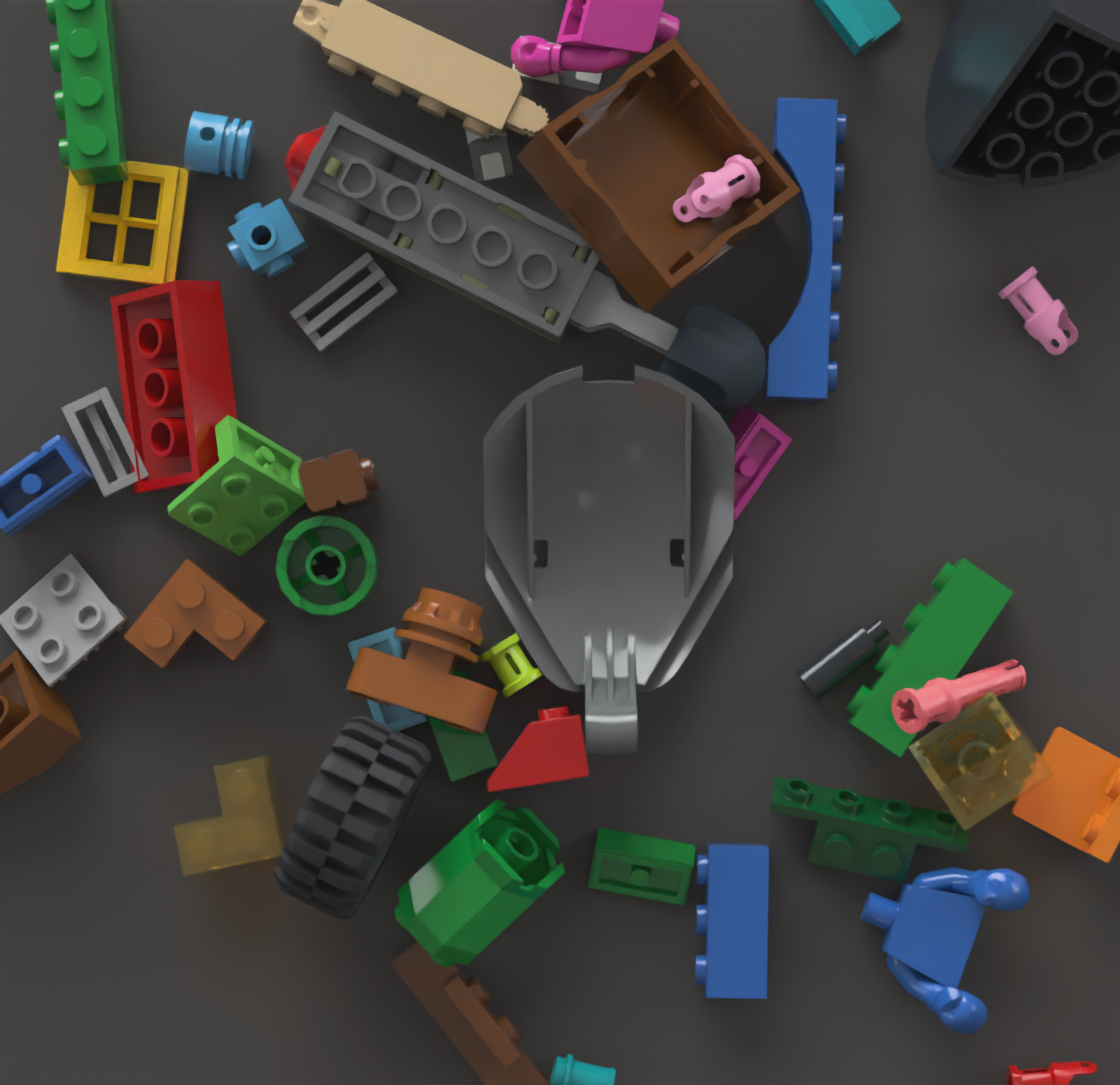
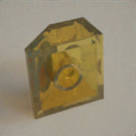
(980, 761)

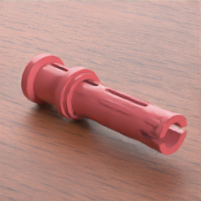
(944, 698)

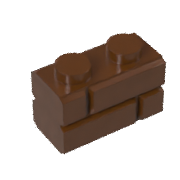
(338, 482)

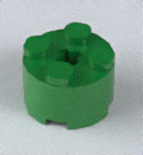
(336, 539)

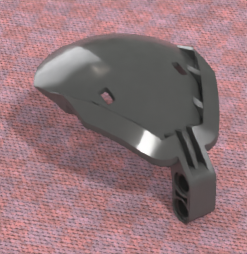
(608, 485)

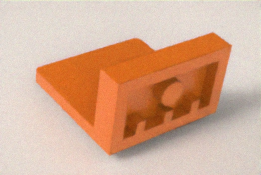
(1081, 797)

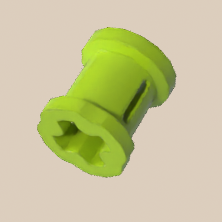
(503, 669)

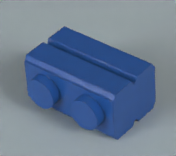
(40, 484)

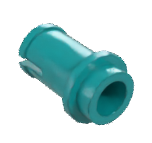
(573, 1072)

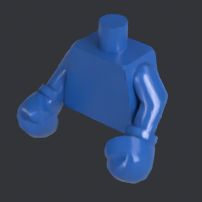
(933, 933)

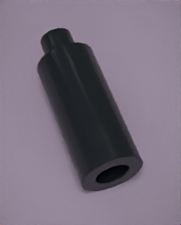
(842, 658)

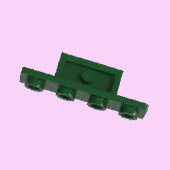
(865, 831)

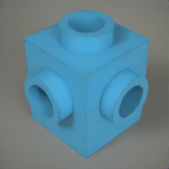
(259, 221)

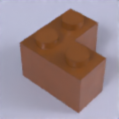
(193, 605)

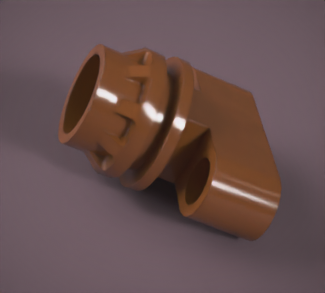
(438, 636)

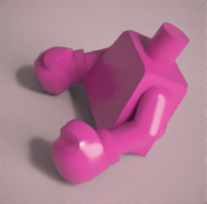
(596, 37)

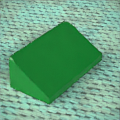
(641, 866)

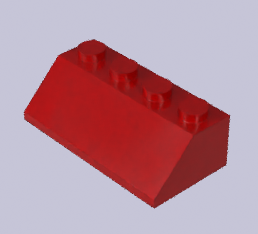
(173, 378)

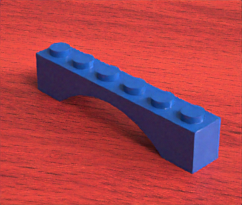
(806, 150)

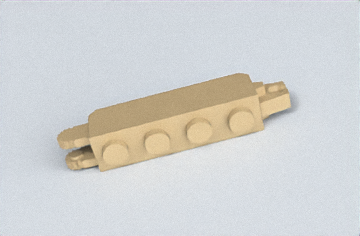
(422, 65)

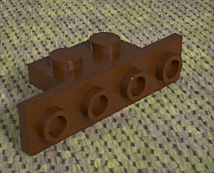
(466, 1019)

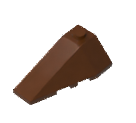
(33, 723)

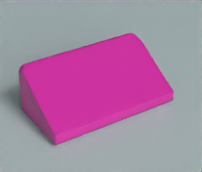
(756, 452)

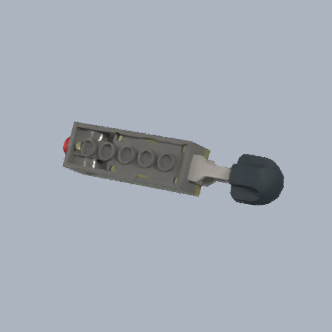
(502, 255)

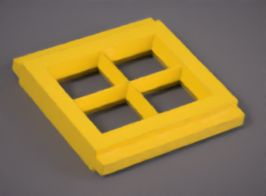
(166, 227)

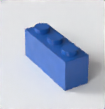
(733, 920)

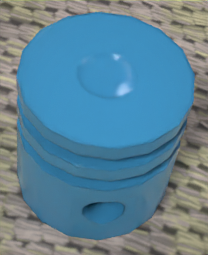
(218, 145)

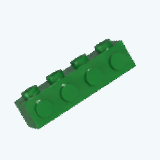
(90, 90)

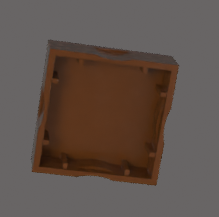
(635, 151)

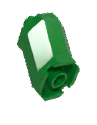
(479, 883)

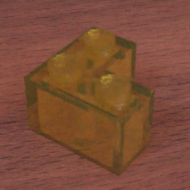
(249, 823)

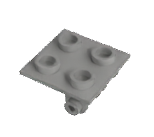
(61, 620)

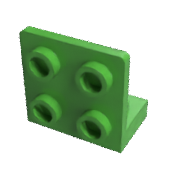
(244, 492)

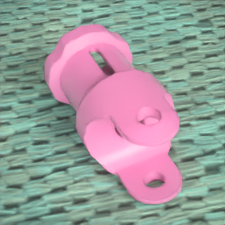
(714, 192)
(1043, 315)

